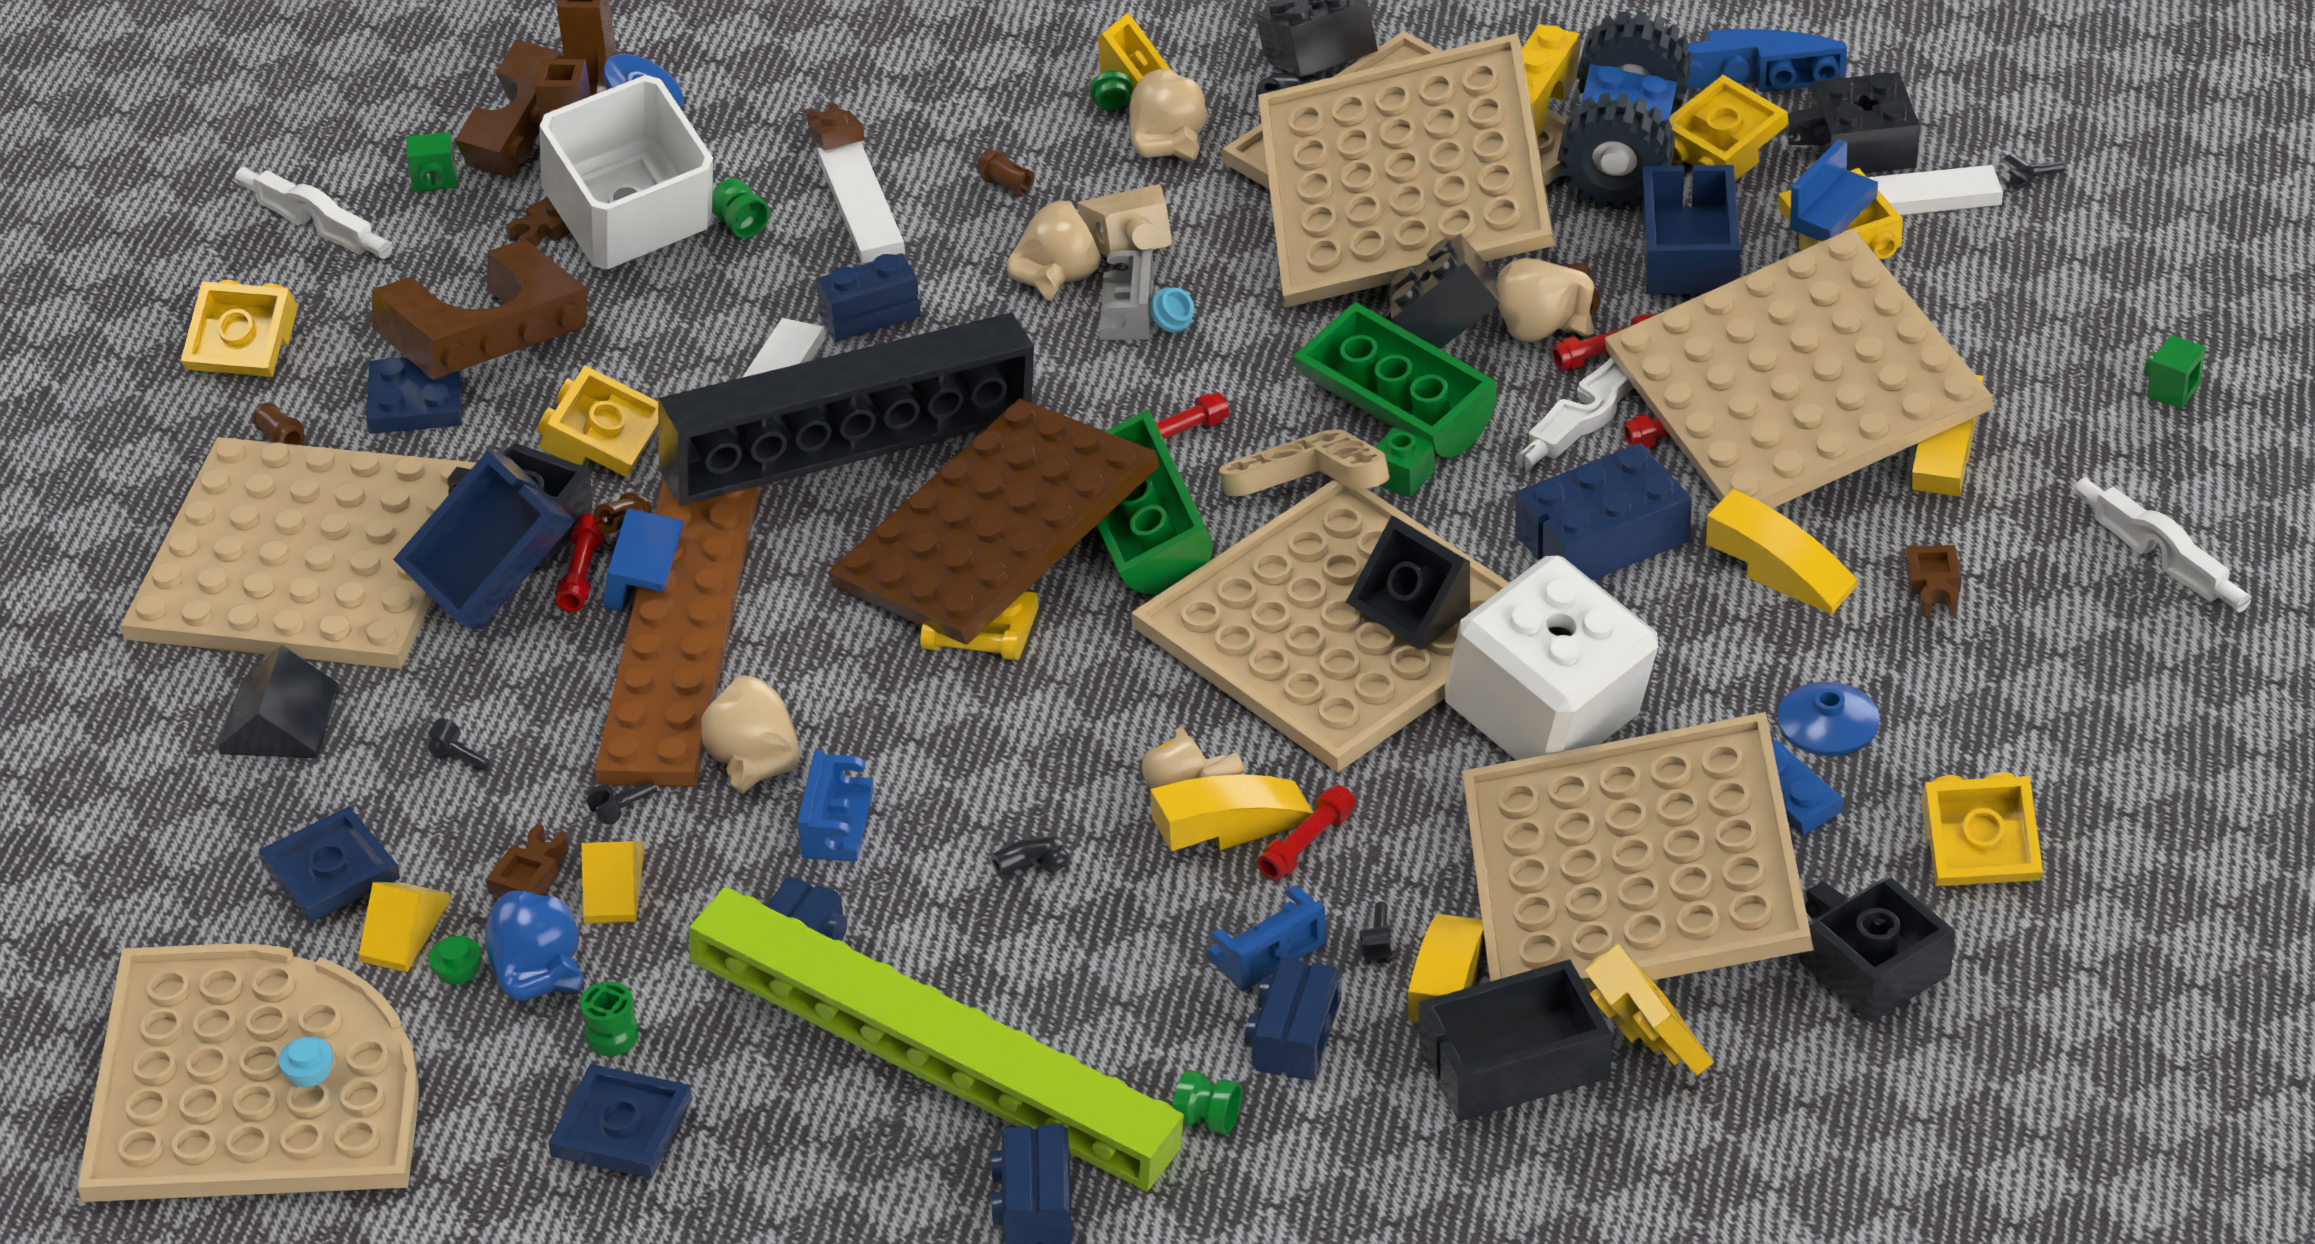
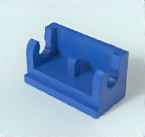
(834, 808)
(1285, 934)

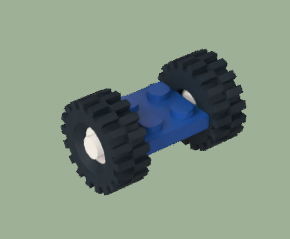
(1630, 87)

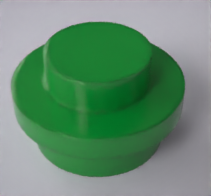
(1111, 90)
(455, 959)

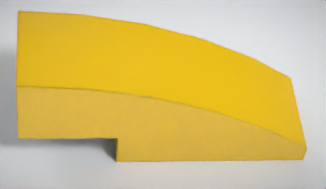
(1943, 459)
(1778, 552)
(1226, 809)
(1446, 959)

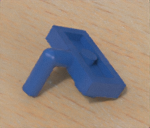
(1805, 795)

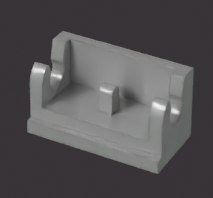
(1127, 297)

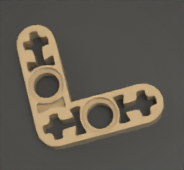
(1329, 451)

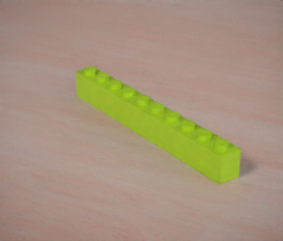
(935, 1036)

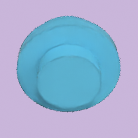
(1172, 309)
(306, 1061)

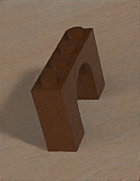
(587, 45)
(442, 338)

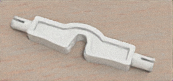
(302, 201)
(1570, 419)
(2180, 556)

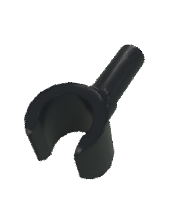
(2022, 172)
(444, 741)
(608, 805)
(1375, 941)

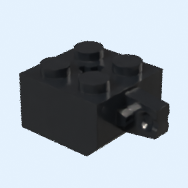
(1315, 33)
(1865, 112)
(1443, 293)
(562, 480)
(1876, 945)

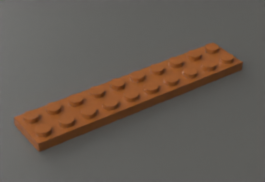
(677, 647)

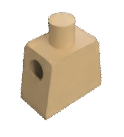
(1129, 220)

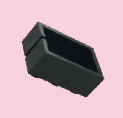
(1515, 1040)

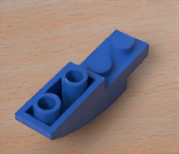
(1767, 57)

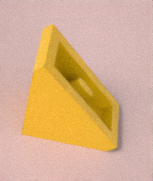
(1128, 51)
(611, 881)
(399, 923)

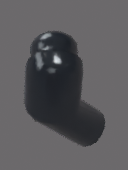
(1281, 81)
(1029, 850)

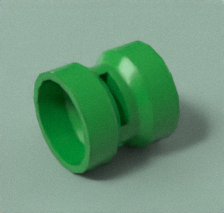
(739, 208)
(609, 1018)
(1208, 1102)

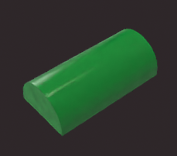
(1400, 379)
(1157, 528)

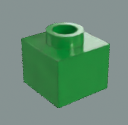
(431, 161)
(2174, 371)
(1408, 461)

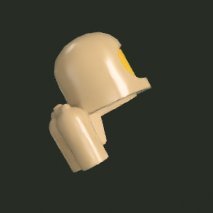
(1182, 760)

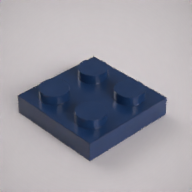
(408, 399)
(328, 864)
(620, 1121)

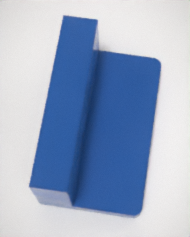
(1829, 195)
(641, 555)

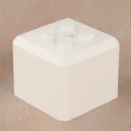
(626, 171)
(1550, 663)

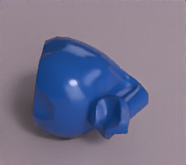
(533, 945)

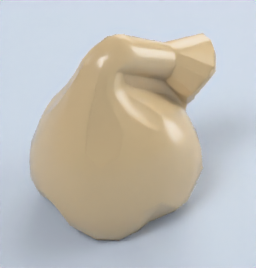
(1166, 116)
(1054, 250)
(1543, 298)
(750, 733)

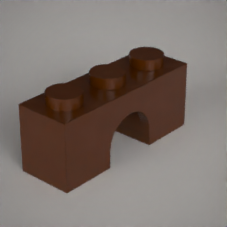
(503, 137)

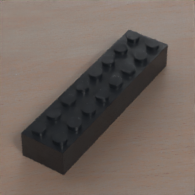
(842, 408)

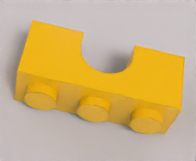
(1550, 68)

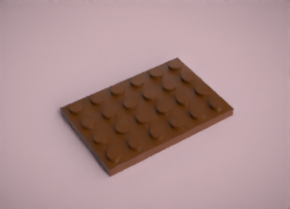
(993, 520)

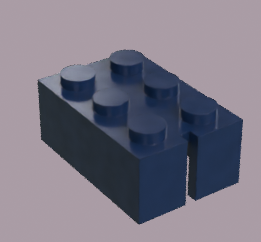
(1694, 245)
(1605, 513)
(483, 540)

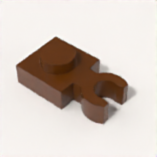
(834, 127)
(540, 222)
(1934, 575)
(529, 868)

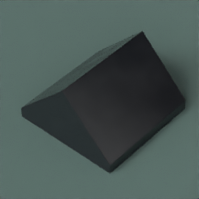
(1413, 585)
(280, 709)

